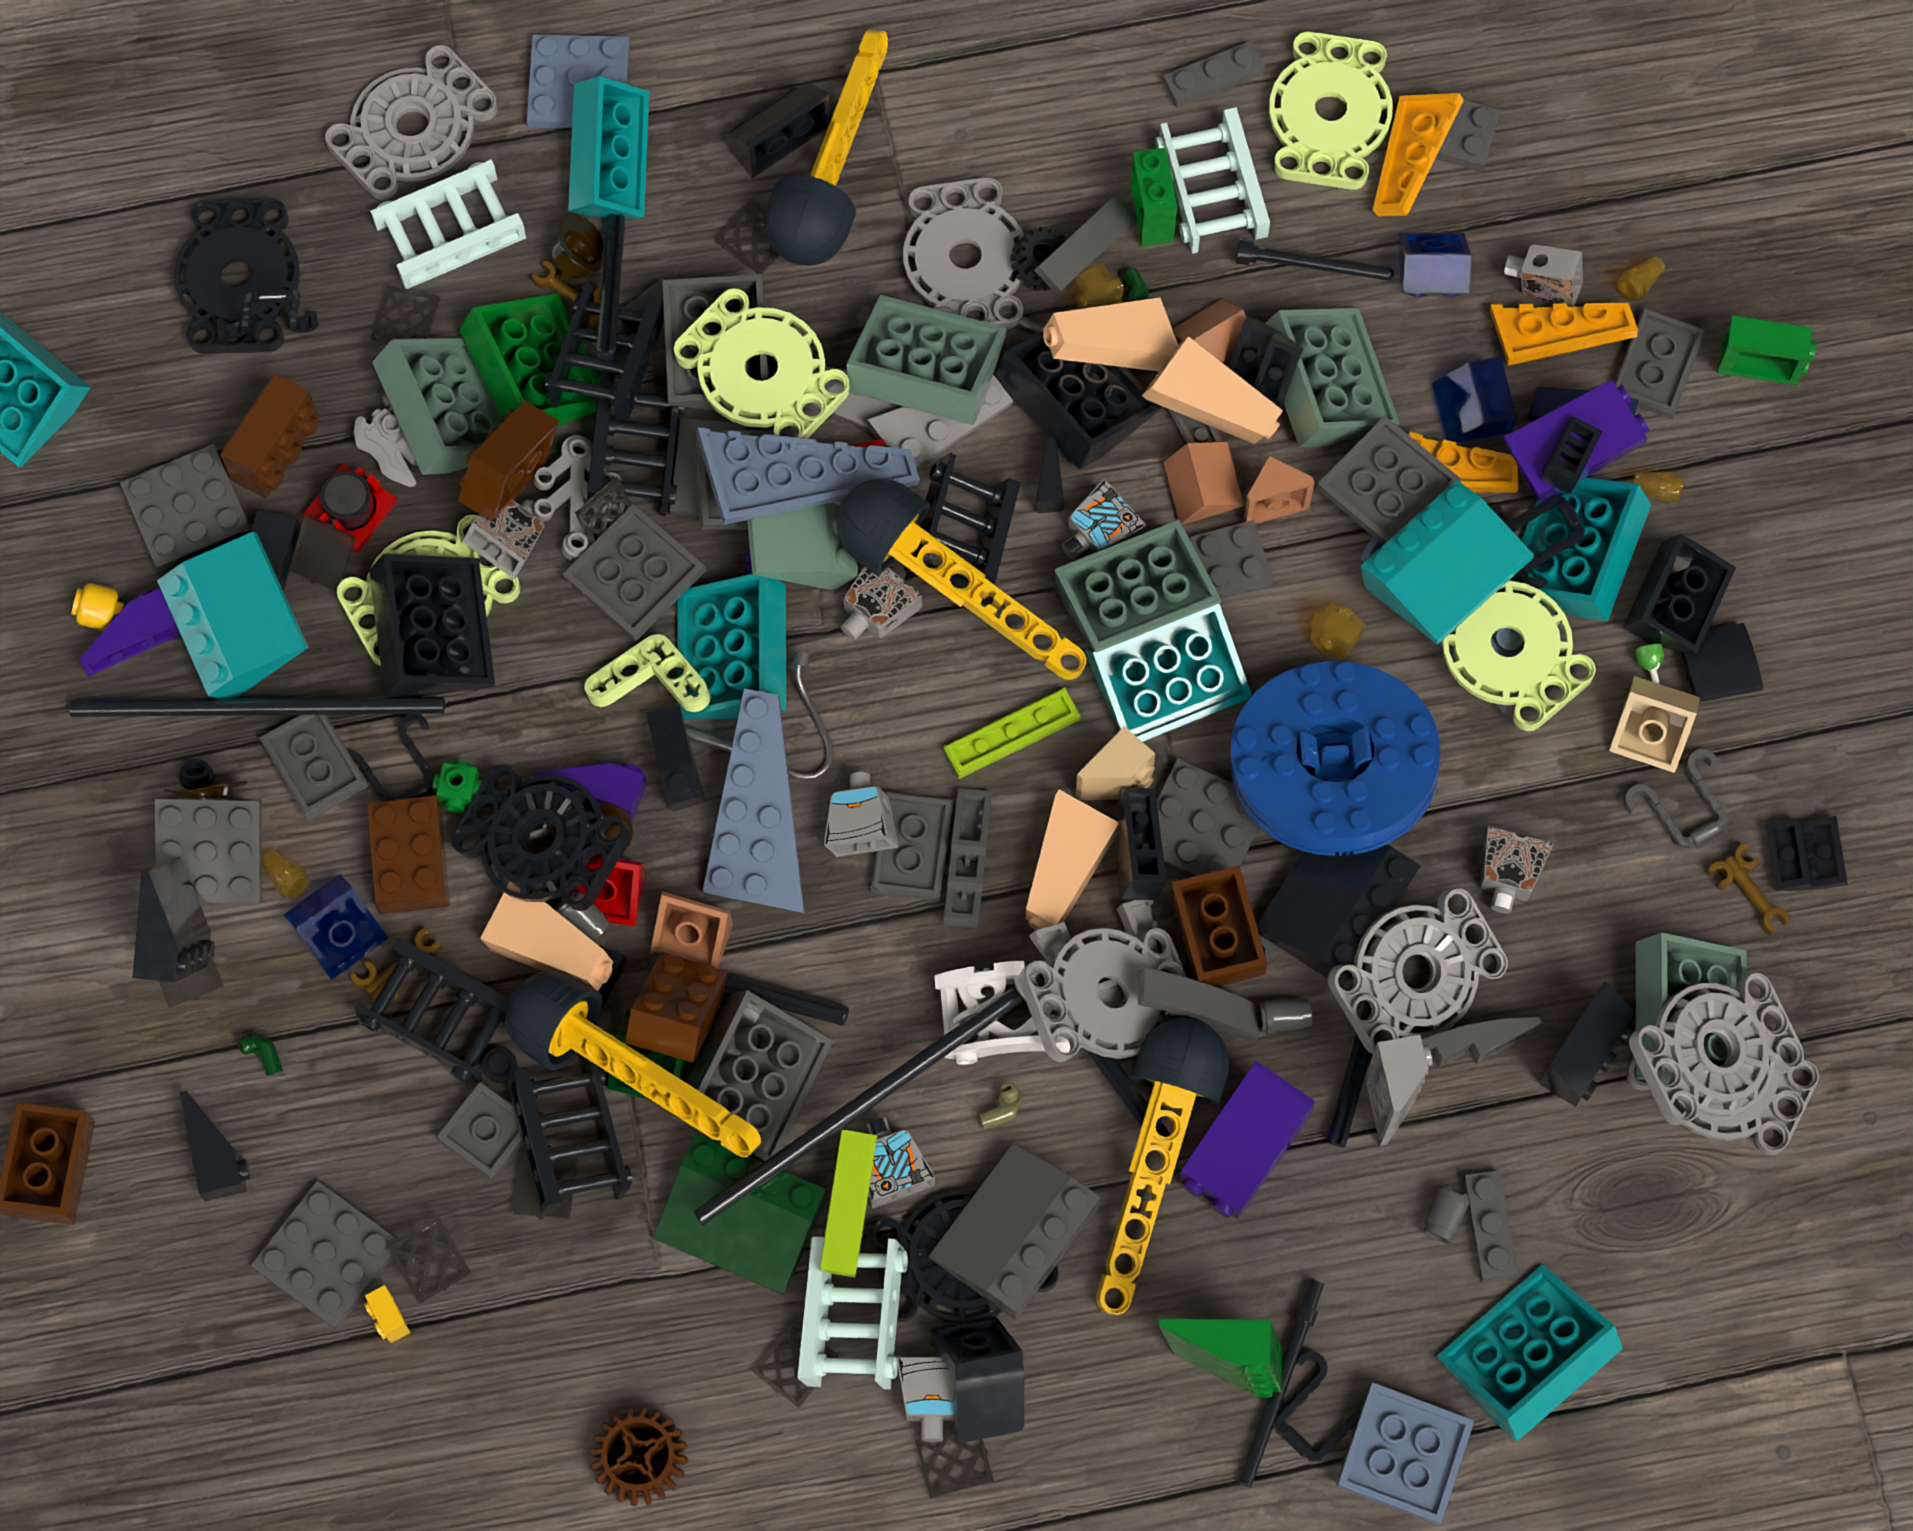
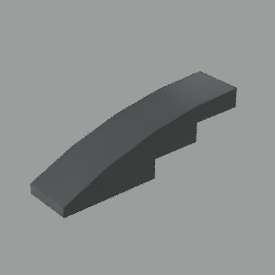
(1085, 245)
(968, 858)
(1197, 1000)
(1480, 1038)

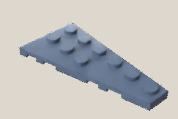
(786, 474)
(755, 827)

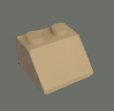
(1654, 724)
(1121, 763)

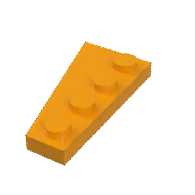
(1413, 145)
(1550, 331)
(1477, 467)

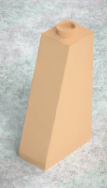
(1113, 335)
(1211, 393)
(1068, 858)
(545, 940)

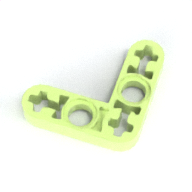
(648, 665)

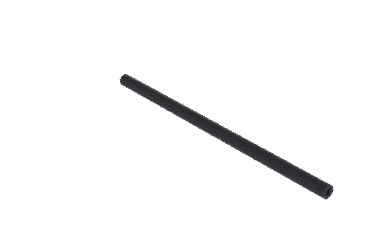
(257, 706)
(856, 1107)

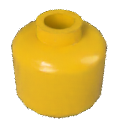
(96, 606)

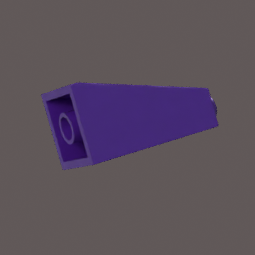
(1601, 408)
(1246, 1141)

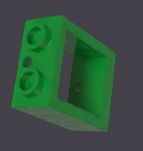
(1154, 195)
(1766, 350)

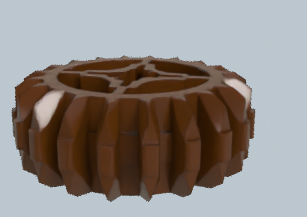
(654, 1448)

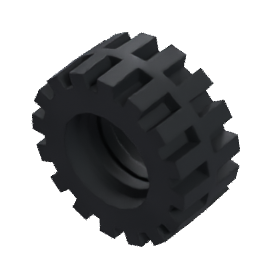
(1024, 258)

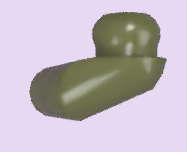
(1005, 1109)

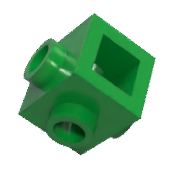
(459, 797)

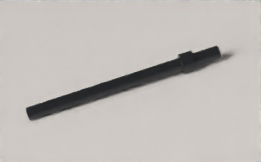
(1304, 1317)

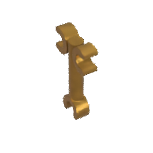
(564, 289)
(1737, 868)
(376, 982)

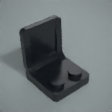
(985, 1377)

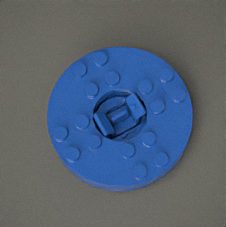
(1335, 758)

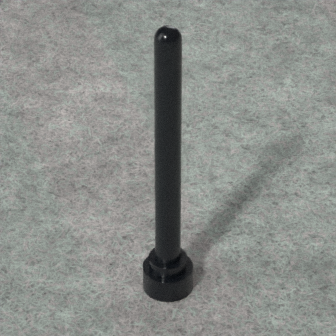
(1251, 252)

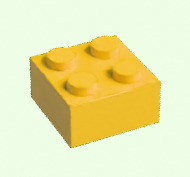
(390, 1321)

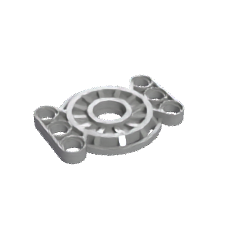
(405, 91)
(949, 225)
(1452, 961)
(1072, 990)
(1750, 1047)
(1762, 1115)

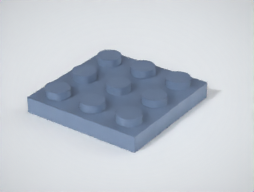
(565, 60)
(1405, 1453)

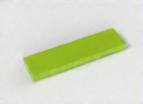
(1011, 733)
(848, 1203)

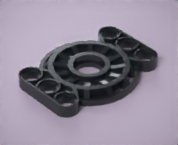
(232, 243)
(521, 809)
(925, 1275)

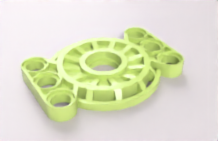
(1334, 142)
(756, 402)
(422, 544)
(1532, 668)

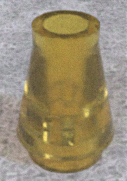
(1639, 279)
(1661, 485)
(286, 876)

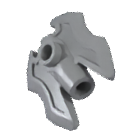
(386, 444)

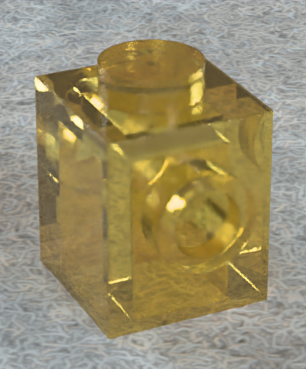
(1097, 288)
(1336, 630)

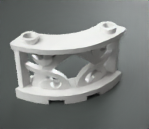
(969, 984)

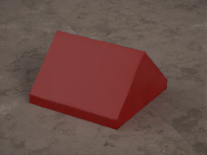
(621, 892)

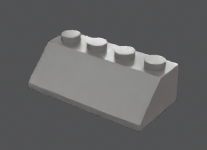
(1395, 1080)

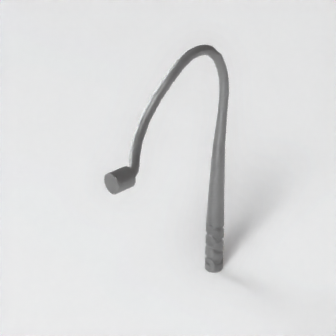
(800, 662)

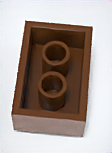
(271, 436)
(507, 460)
(408, 855)
(1218, 927)
(676, 1007)
(45, 1163)

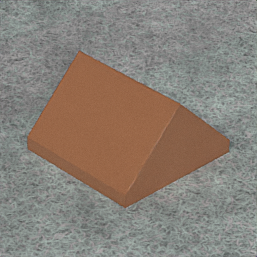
(1214, 329)
(1203, 481)
(1278, 492)
(691, 930)

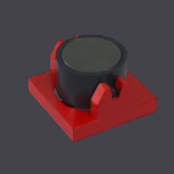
(349, 503)

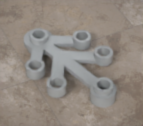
(574, 489)

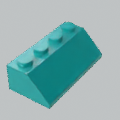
(608, 149)

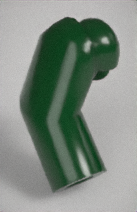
(1136, 285)
(264, 1049)

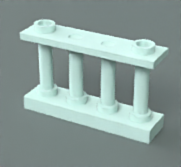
(1237, 160)
(448, 255)
(818, 1328)

